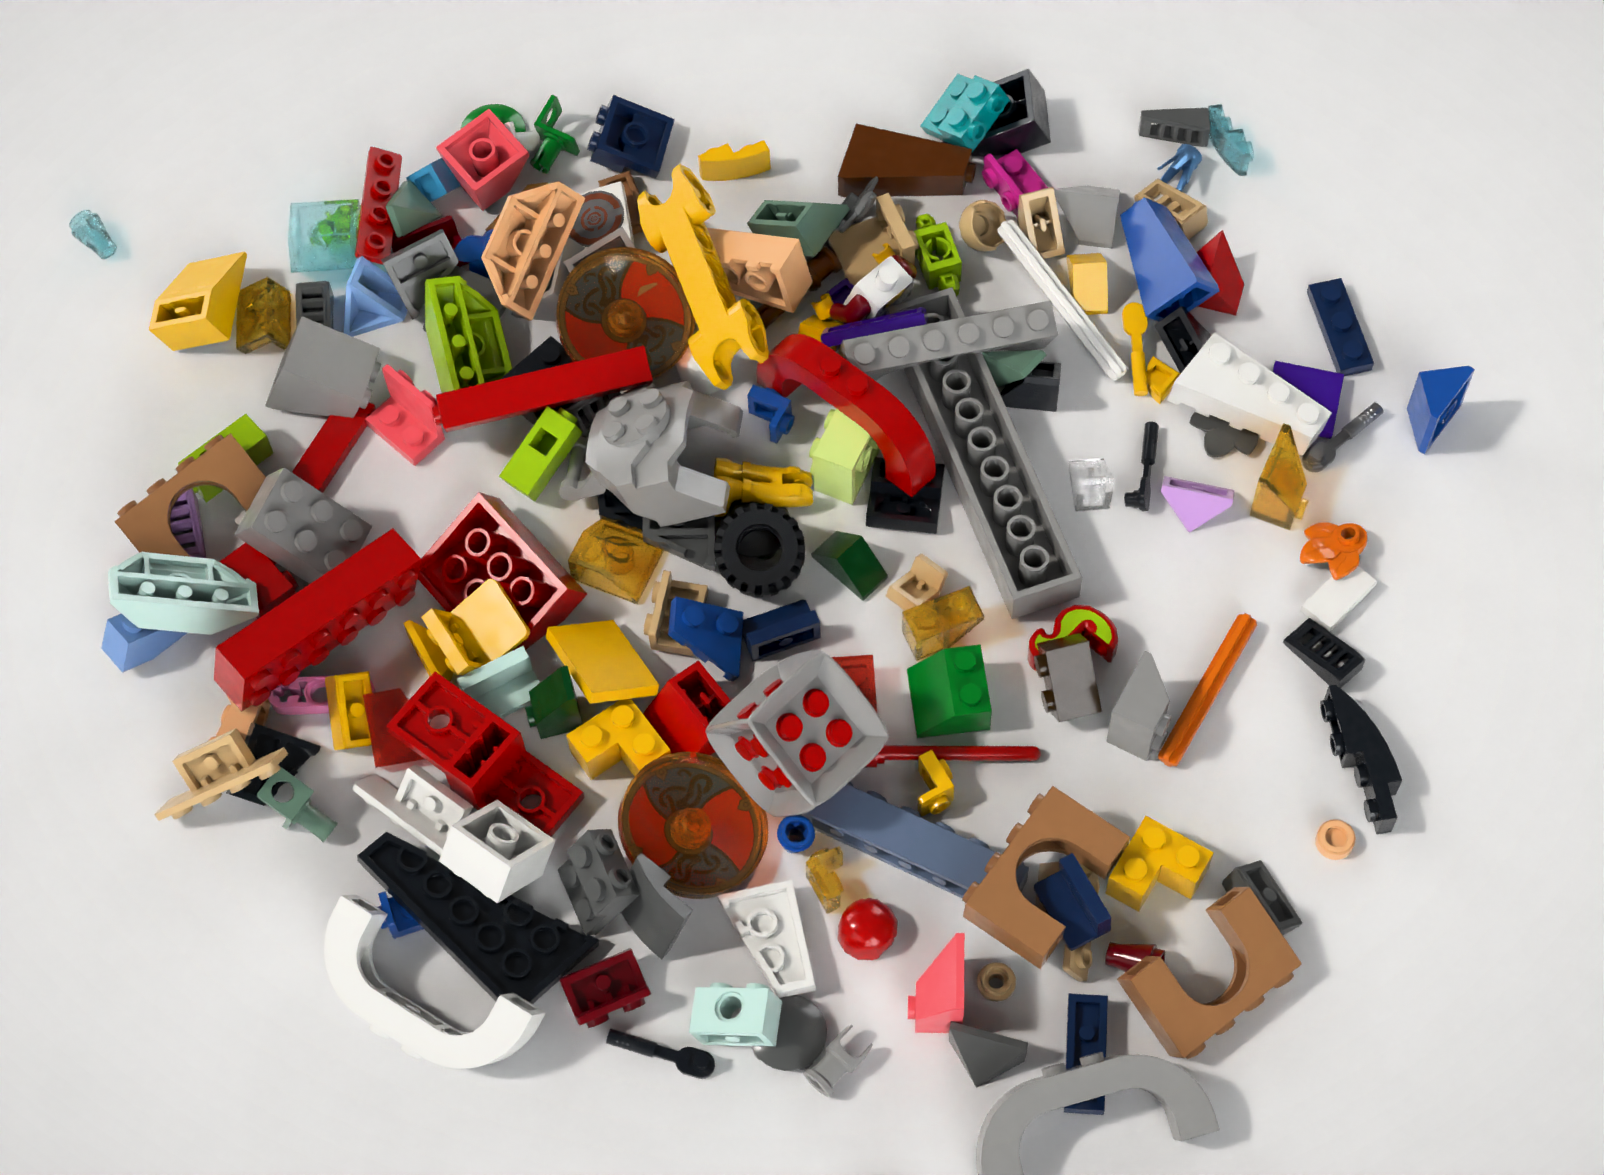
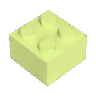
(842, 457)

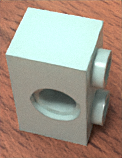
(753, 1026)

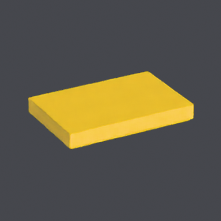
(602, 661)

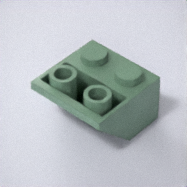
(800, 220)

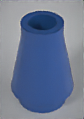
(798, 826)

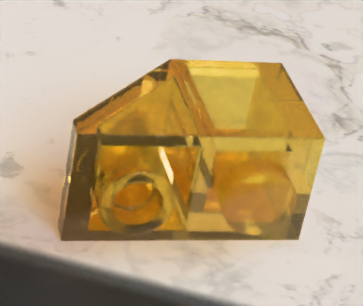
(940, 622)

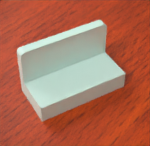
(502, 683)

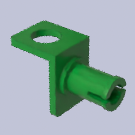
(553, 139)

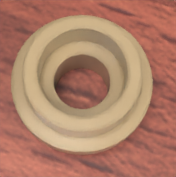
(1000, 971)

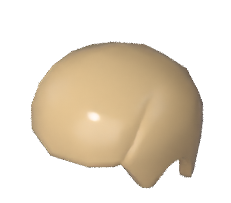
(980, 225)

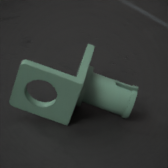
(299, 807)

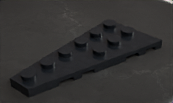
(498, 944)

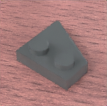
(414, 264)

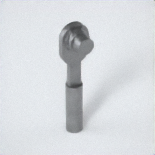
(1324, 452)

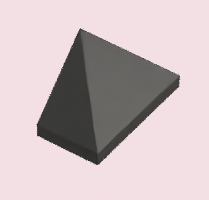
(984, 1052)

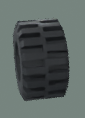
(759, 518)

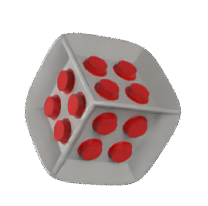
(797, 734)

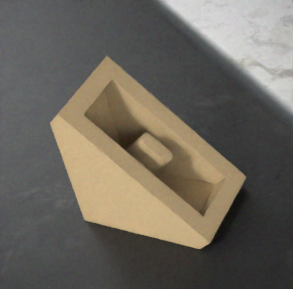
(1040, 222)

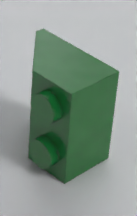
(950, 692)

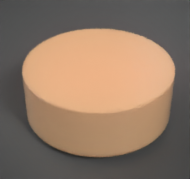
(1335, 839)

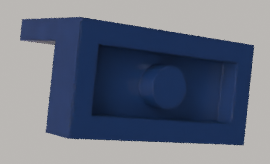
(780, 629)
(1074, 903)

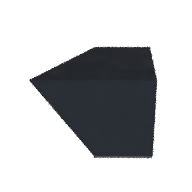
(1037, 390)

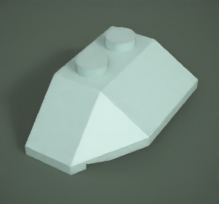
(181, 593)

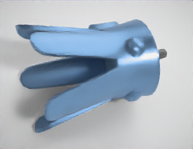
(1185, 159)

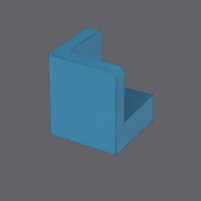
(434, 180)

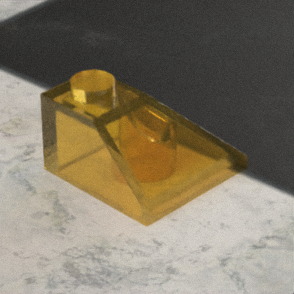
(1281, 484)
(614, 560)

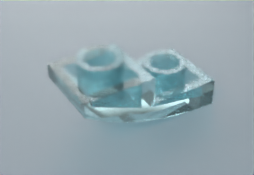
(1228, 142)

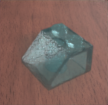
(323, 235)

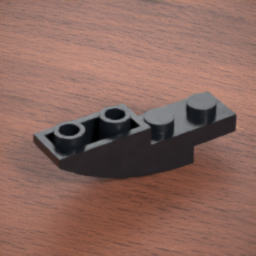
(1363, 746)

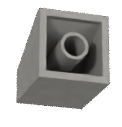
(324, 372)

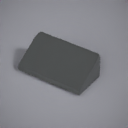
(1268, 893)

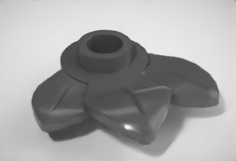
(858, 205)
(1222, 438)

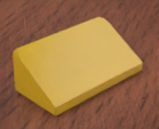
(348, 710)

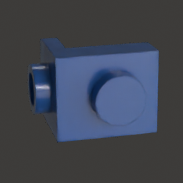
(773, 407)

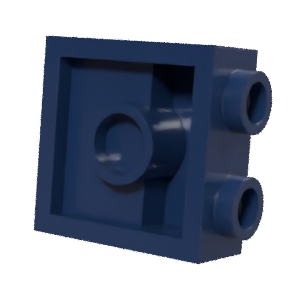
(630, 137)

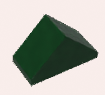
(851, 562)

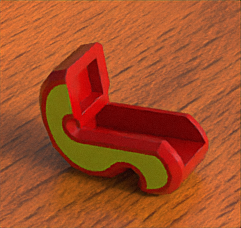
(1084, 620)

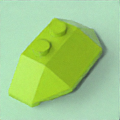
(463, 335)

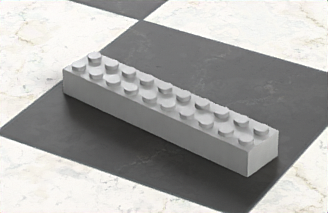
(992, 472)

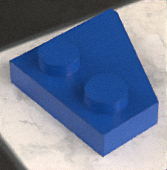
(709, 632)

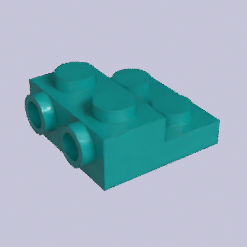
(965, 111)

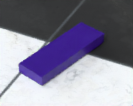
(895, 321)

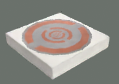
(601, 214)

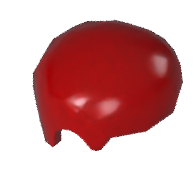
(867, 929)

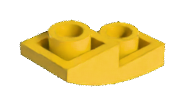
(724, 164)

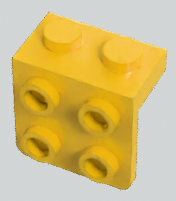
(477, 629)

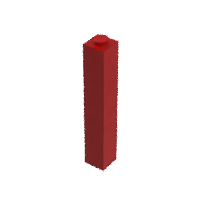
(541, 389)

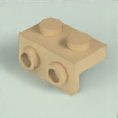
(657, 624)

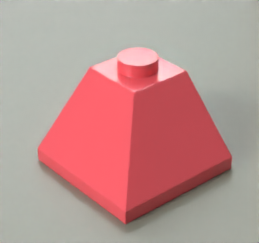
(484, 158)
(940, 991)

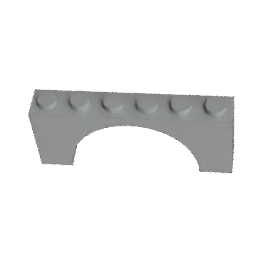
(1006, 329)

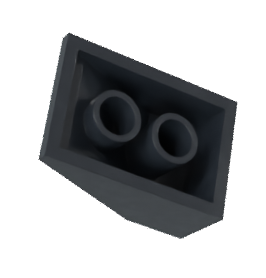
(1022, 122)

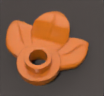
(1329, 544)

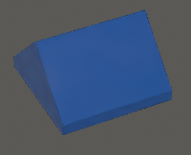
(1435, 401)

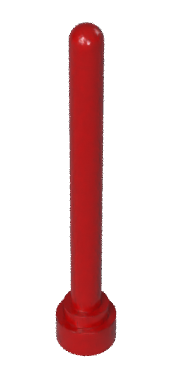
(957, 753)

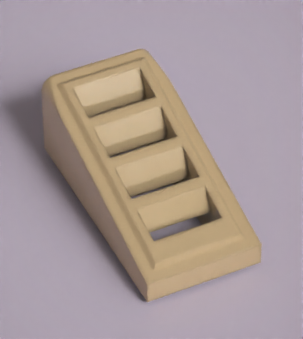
(1193, 214)

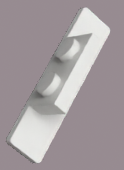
(419, 805)

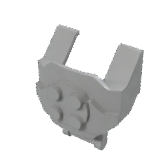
(637, 449)

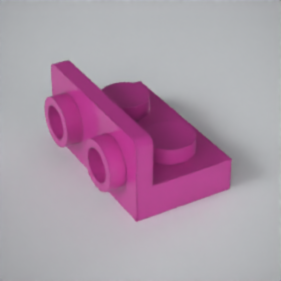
(1010, 178)

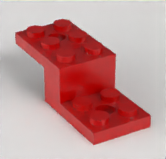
(482, 755)

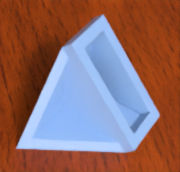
(371, 300)

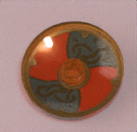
(625, 302)
(693, 824)

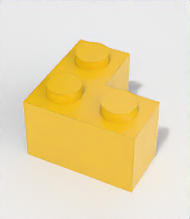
(614, 736)
(1159, 856)

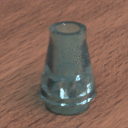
(90, 231)

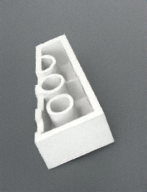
(1247, 394)

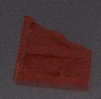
(380, 709)

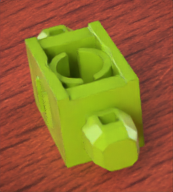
(937, 237)

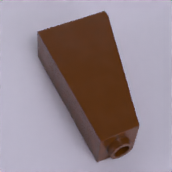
(903, 165)

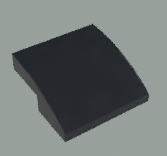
(895, 509)

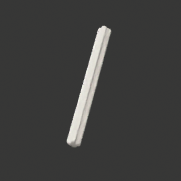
(1062, 300)

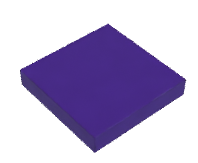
(1317, 384)

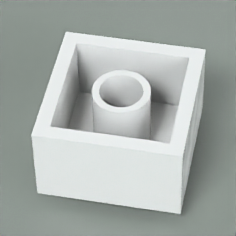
(496, 851)

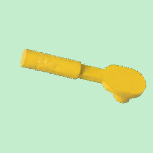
(1135, 325)

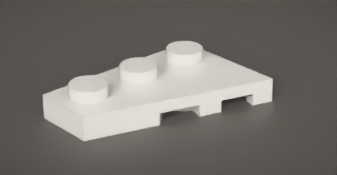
(773, 934)

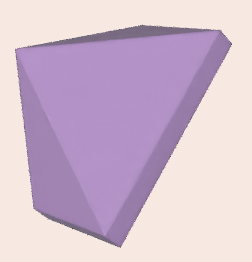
(1195, 501)

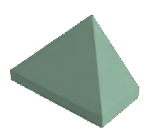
(410, 209)
(1012, 365)

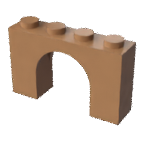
(222, 465)
(1054, 825)
(1260, 963)

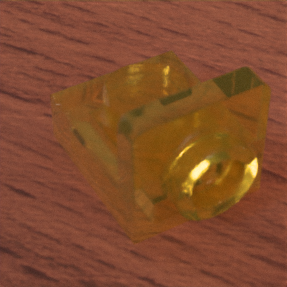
(825, 884)

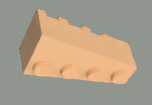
(763, 267)

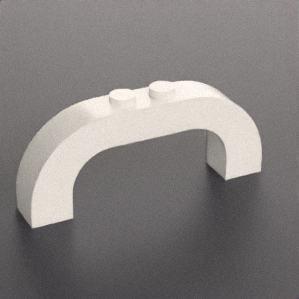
(356, 982)

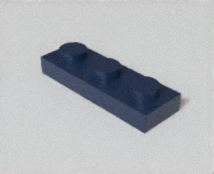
(1340, 327)
(1084, 1037)

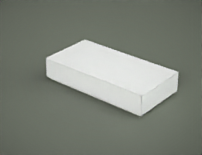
(1338, 598)

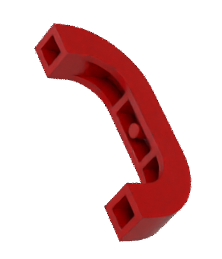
(858, 396)

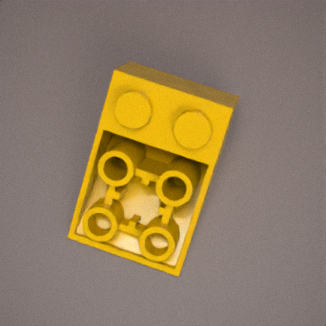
(199, 303)

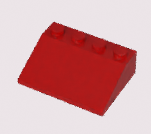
(494, 544)

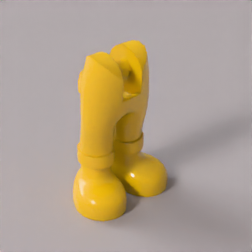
(765, 484)

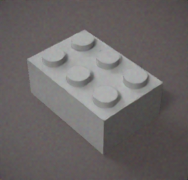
(301, 526)

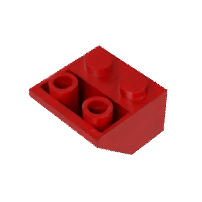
(686, 709)

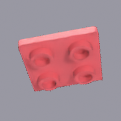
(406, 418)

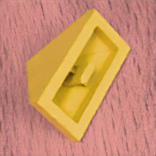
(428, 652)

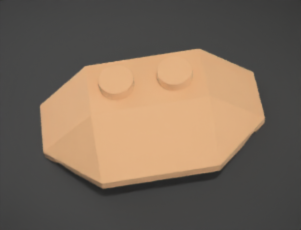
(529, 244)

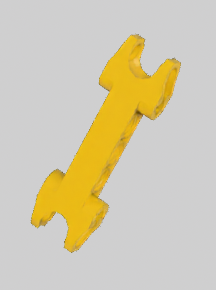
(721, 320)

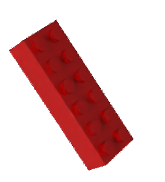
(316, 620)

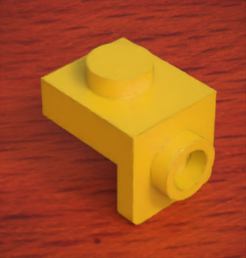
(938, 779)

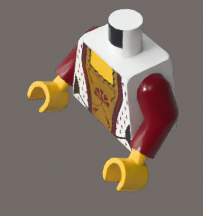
(881, 288)

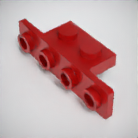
(380, 185)

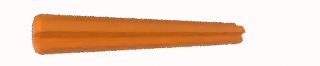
(1207, 690)

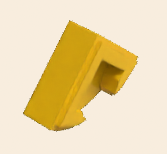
(1160, 379)

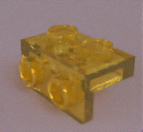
(263, 316)

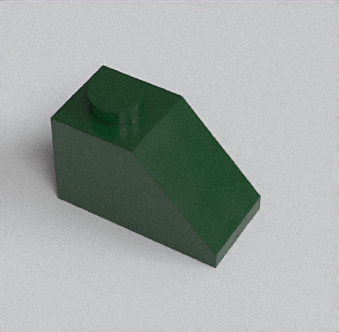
(554, 705)

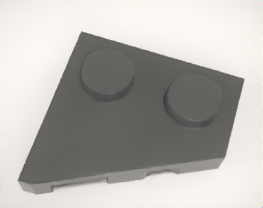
(687, 540)

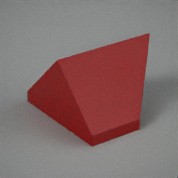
(1224, 270)

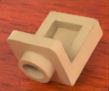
(919, 584)

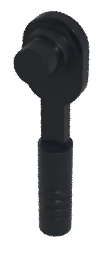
(1141, 497)
(688, 1060)

